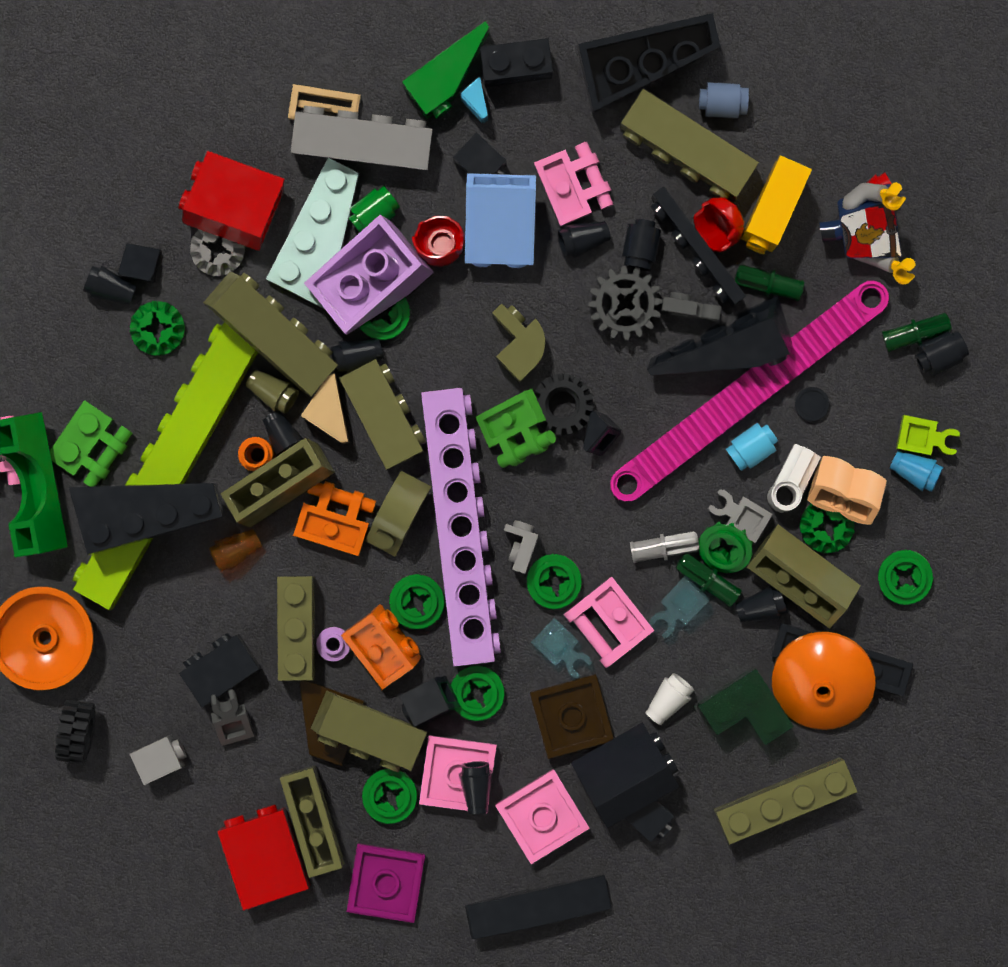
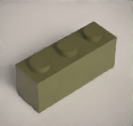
(383, 414)
(277, 482)
(804, 576)
(296, 627)
(367, 732)
(312, 821)

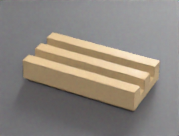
(298, 89)

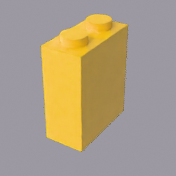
(775, 205)

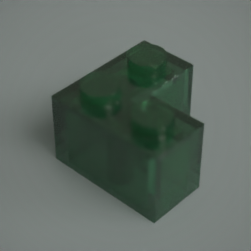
(749, 699)

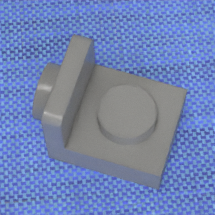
(522, 552)

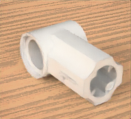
(794, 476)

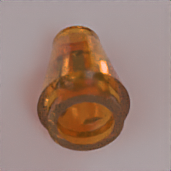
(234, 549)

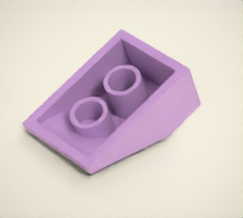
(368, 275)

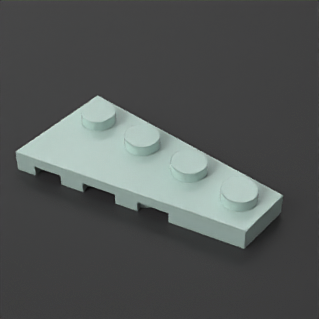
(317, 230)

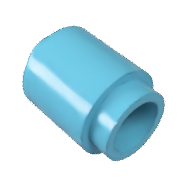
(752, 446)

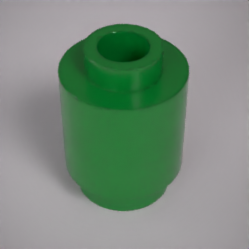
(371, 206)

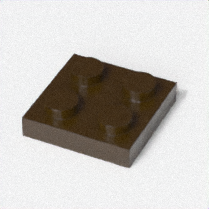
(571, 716)

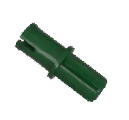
(769, 282)
(916, 332)
(708, 579)

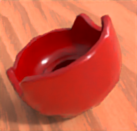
(719, 223)
(439, 240)

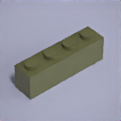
(688, 145)
(270, 332)
(785, 800)

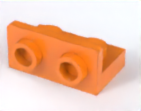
(382, 646)

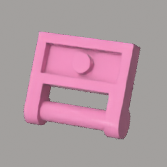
(619, 616)

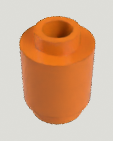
(246, 449)

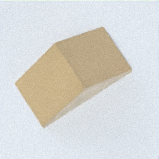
(327, 411)

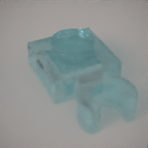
(681, 603)
(557, 644)

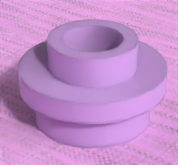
(324, 651)

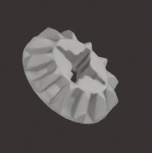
(223, 263)

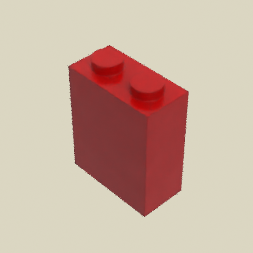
(231, 200)
(263, 856)

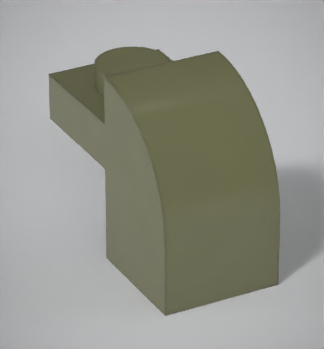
(528, 344)
(397, 513)

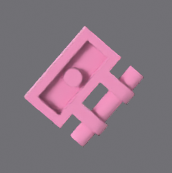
(563, 187)

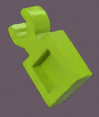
(920, 436)

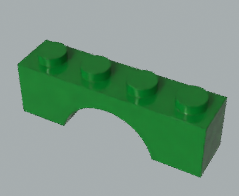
(39, 520)

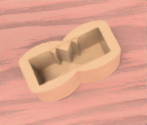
(847, 490)

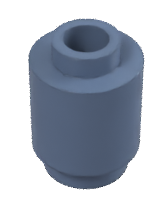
(724, 100)

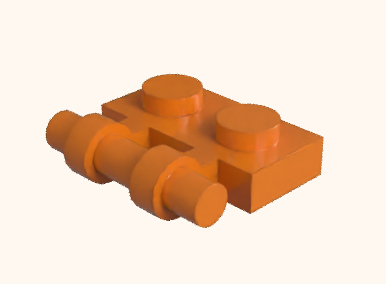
(331, 528)

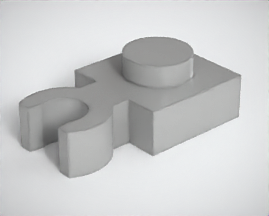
(745, 515)

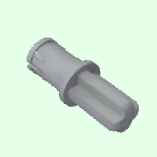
(664, 546)

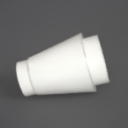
(670, 697)

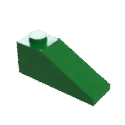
(441, 78)

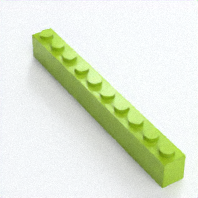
(174, 453)

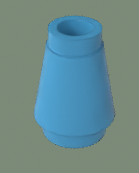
(917, 470)

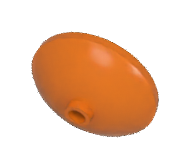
(22, 653)
(829, 662)

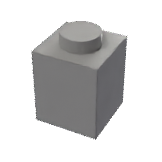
(158, 759)

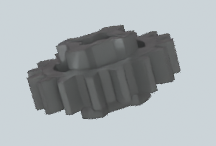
(613, 291)

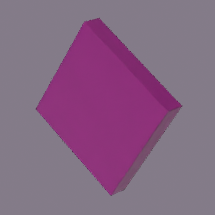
(385, 882)

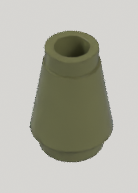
(273, 391)

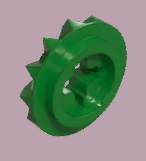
(382, 330)
(169, 338)
(819, 539)
(717, 556)
(906, 593)
(545, 595)
(401, 596)
(492, 698)
(385, 811)

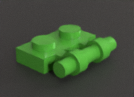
(511, 418)
(80, 439)

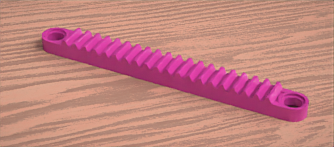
(748, 392)

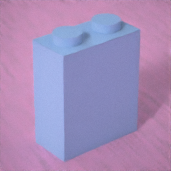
(500, 219)

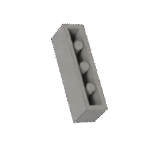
(361, 140)

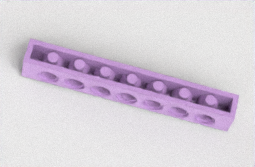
(436, 406)

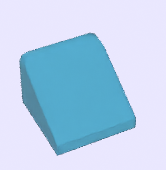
(474, 100)

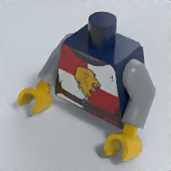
(871, 228)

